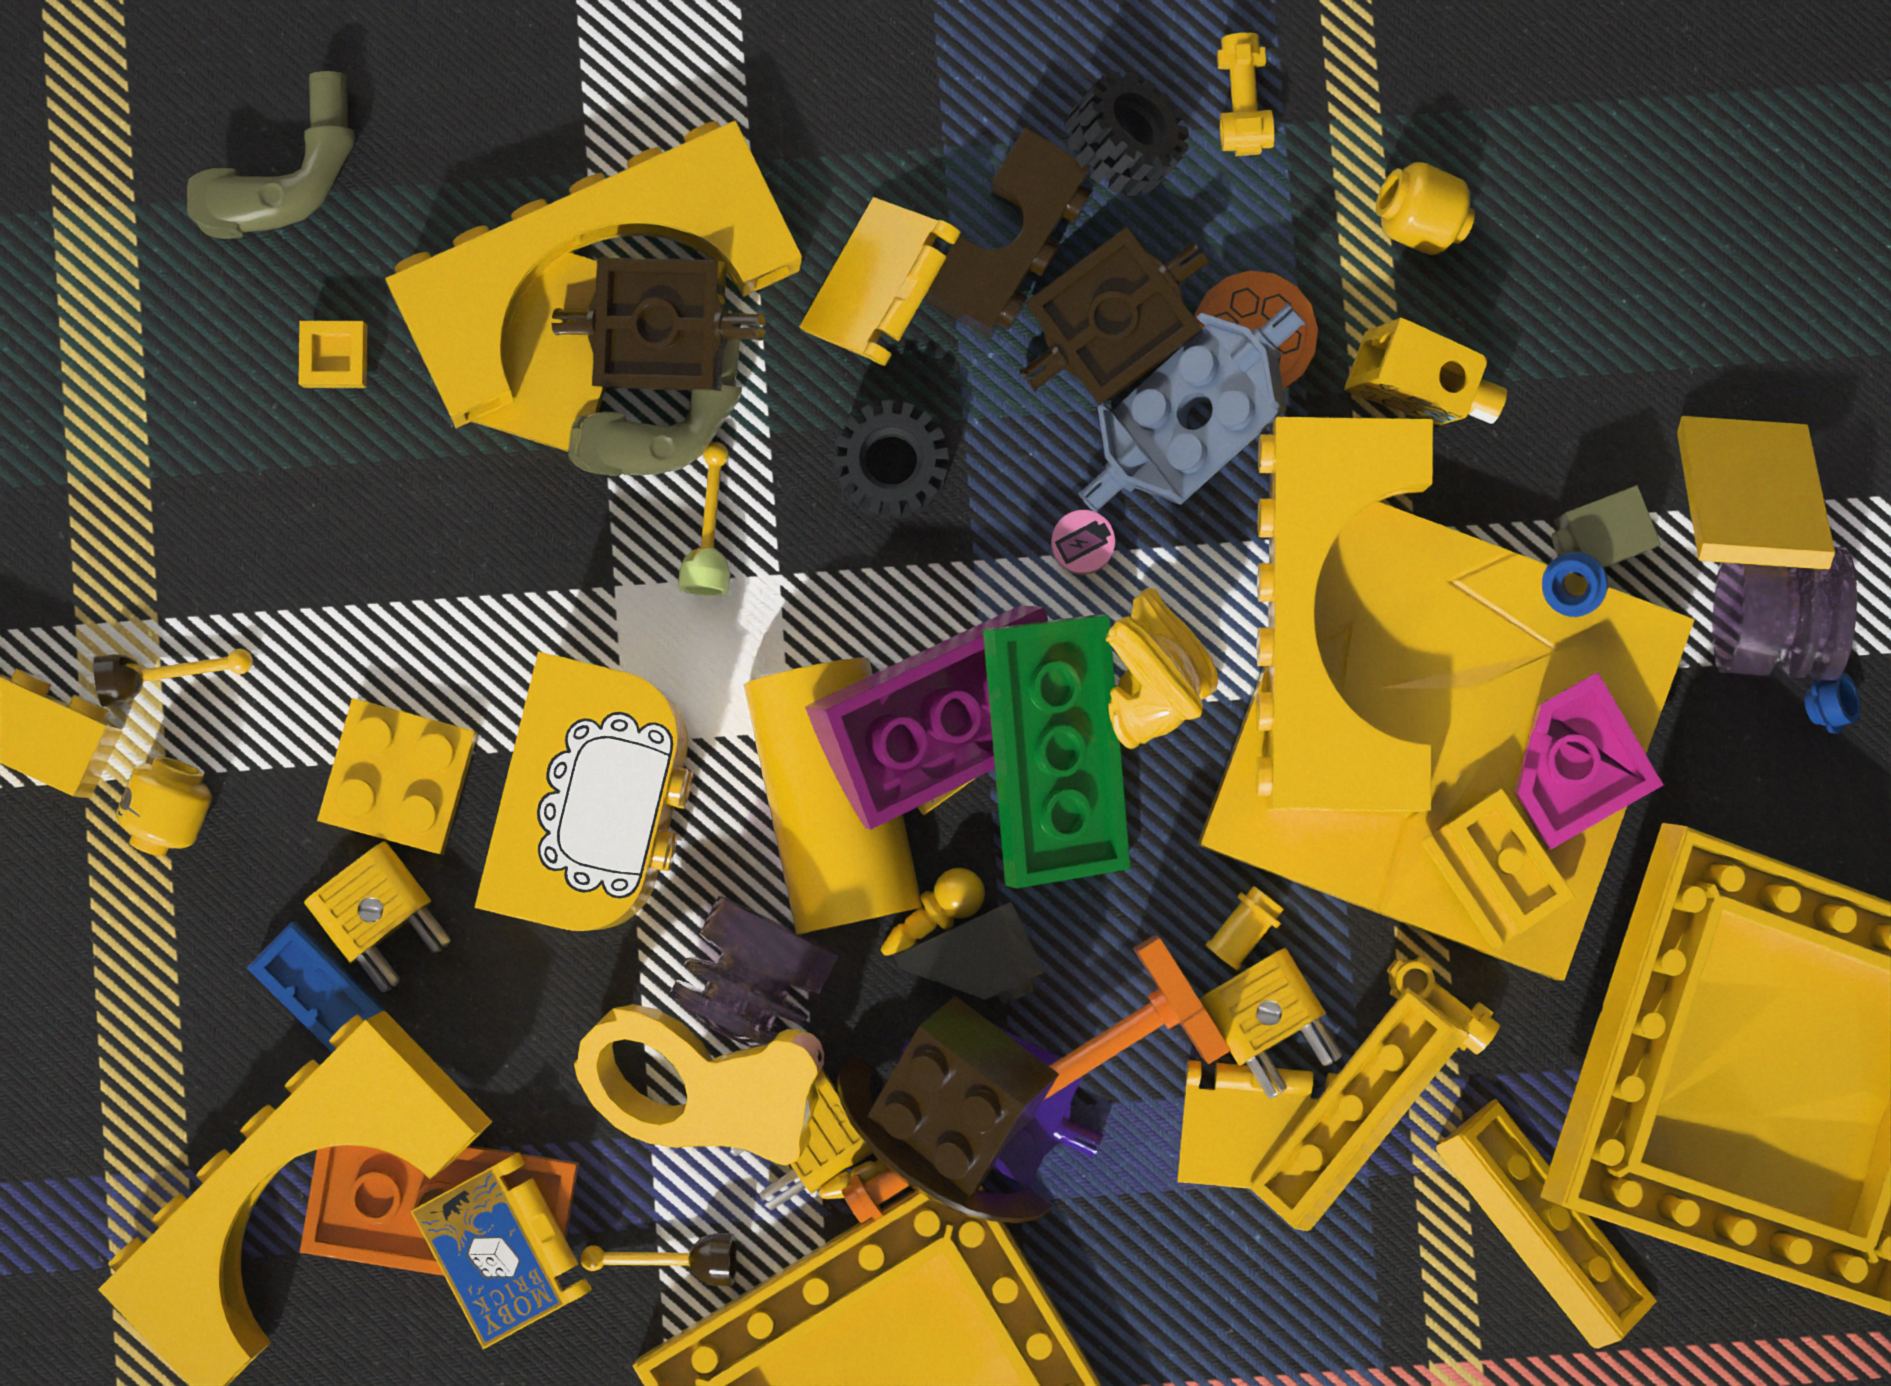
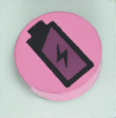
(1083, 542)

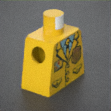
(1423, 375)

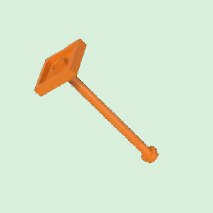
(1169, 1005)

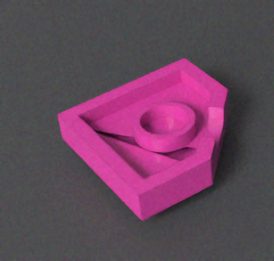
(1580, 763)

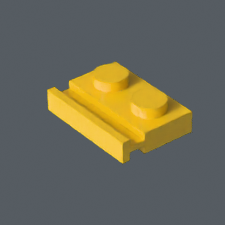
(1497, 869)

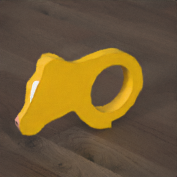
(739, 1100)

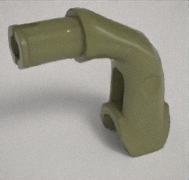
(233, 204)
(617, 447)

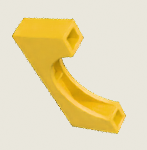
(693, 194)
(1316, 744)
(187, 1277)

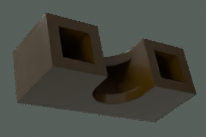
(985, 284)

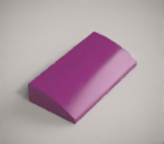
(913, 725)

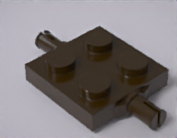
(1113, 316)
(658, 324)

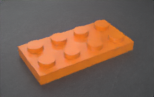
(366, 1196)

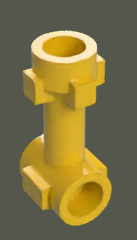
(1245, 128)
(1419, 976)

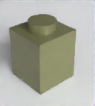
(1607, 529)

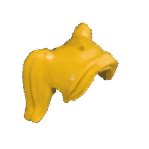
(1165, 672)

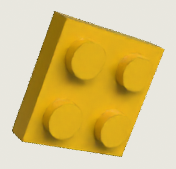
(397, 776)

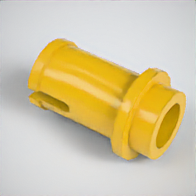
(1245, 927)

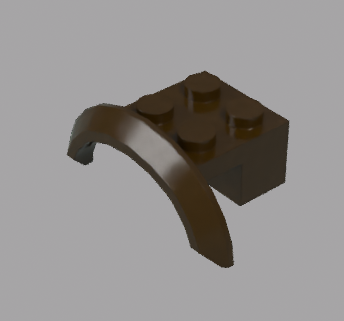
(952, 1111)

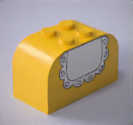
(587, 799)

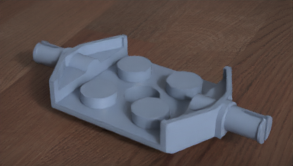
(1149, 433)

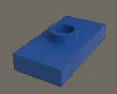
(312, 983)

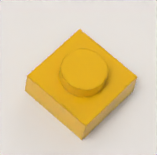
(333, 354)

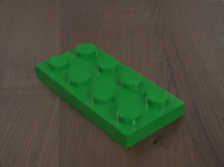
(1056, 750)

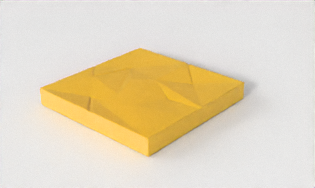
(1454, 653)
(1743, 1072)
(886, 1305)

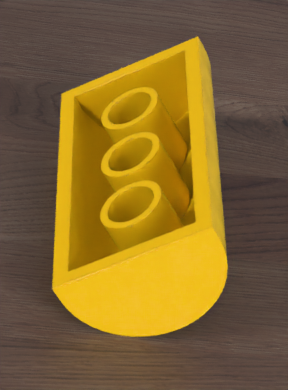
(827, 857)

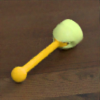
(705, 568)

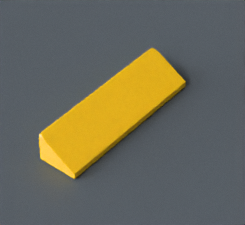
(1358, 1110)
(1554, 1241)

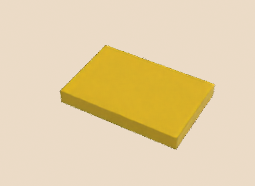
(546, 371)
(1754, 493)

